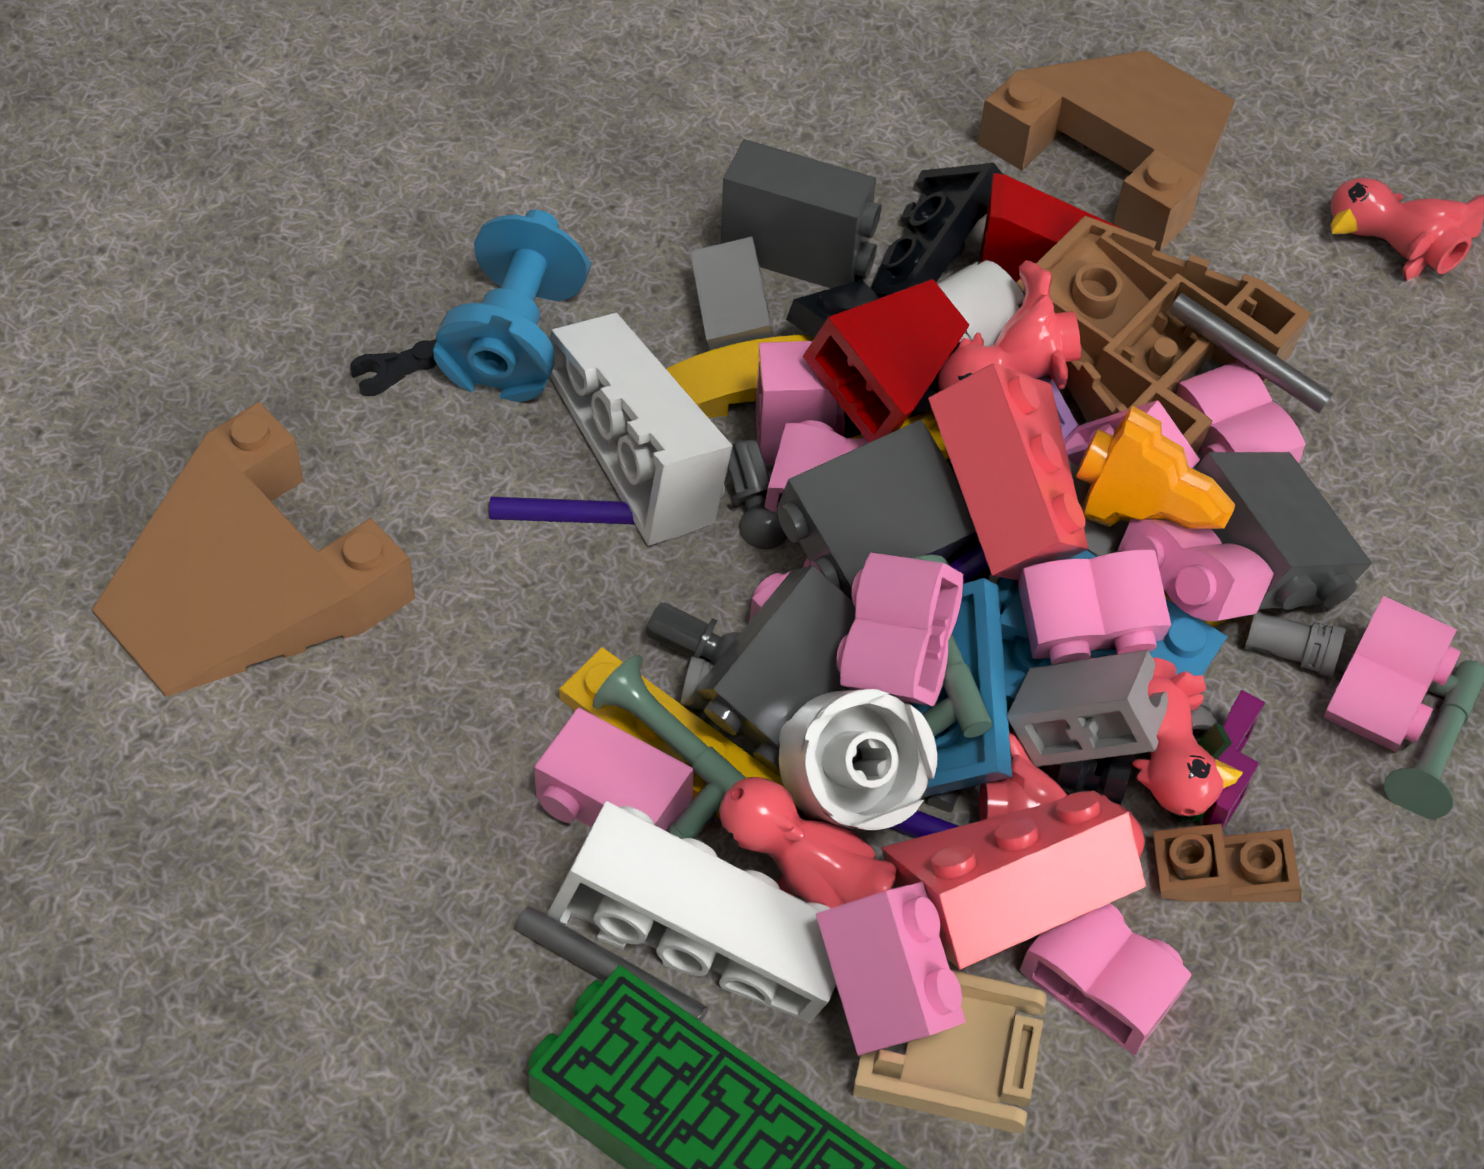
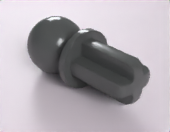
(750, 482)
(688, 633)

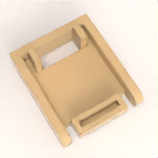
(970, 1065)

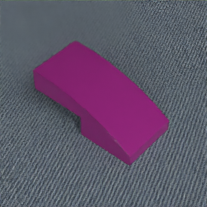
(1239, 728)

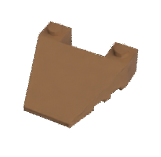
(1130, 112)
(1129, 339)
(231, 578)

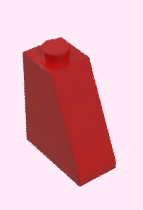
(1024, 224)
(886, 354)

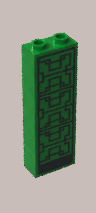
(677, 1095)

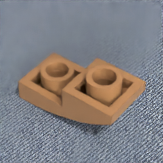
(1211, 867)

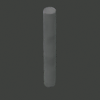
(1250, 353)
(595, 957)

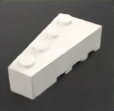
(641, 427)
(697, 912)

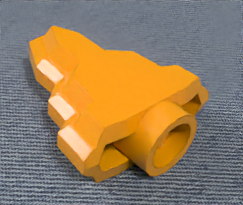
(1147, 477)

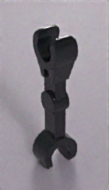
(392, 366)

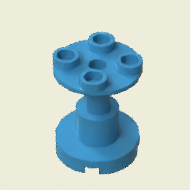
(499, 338)

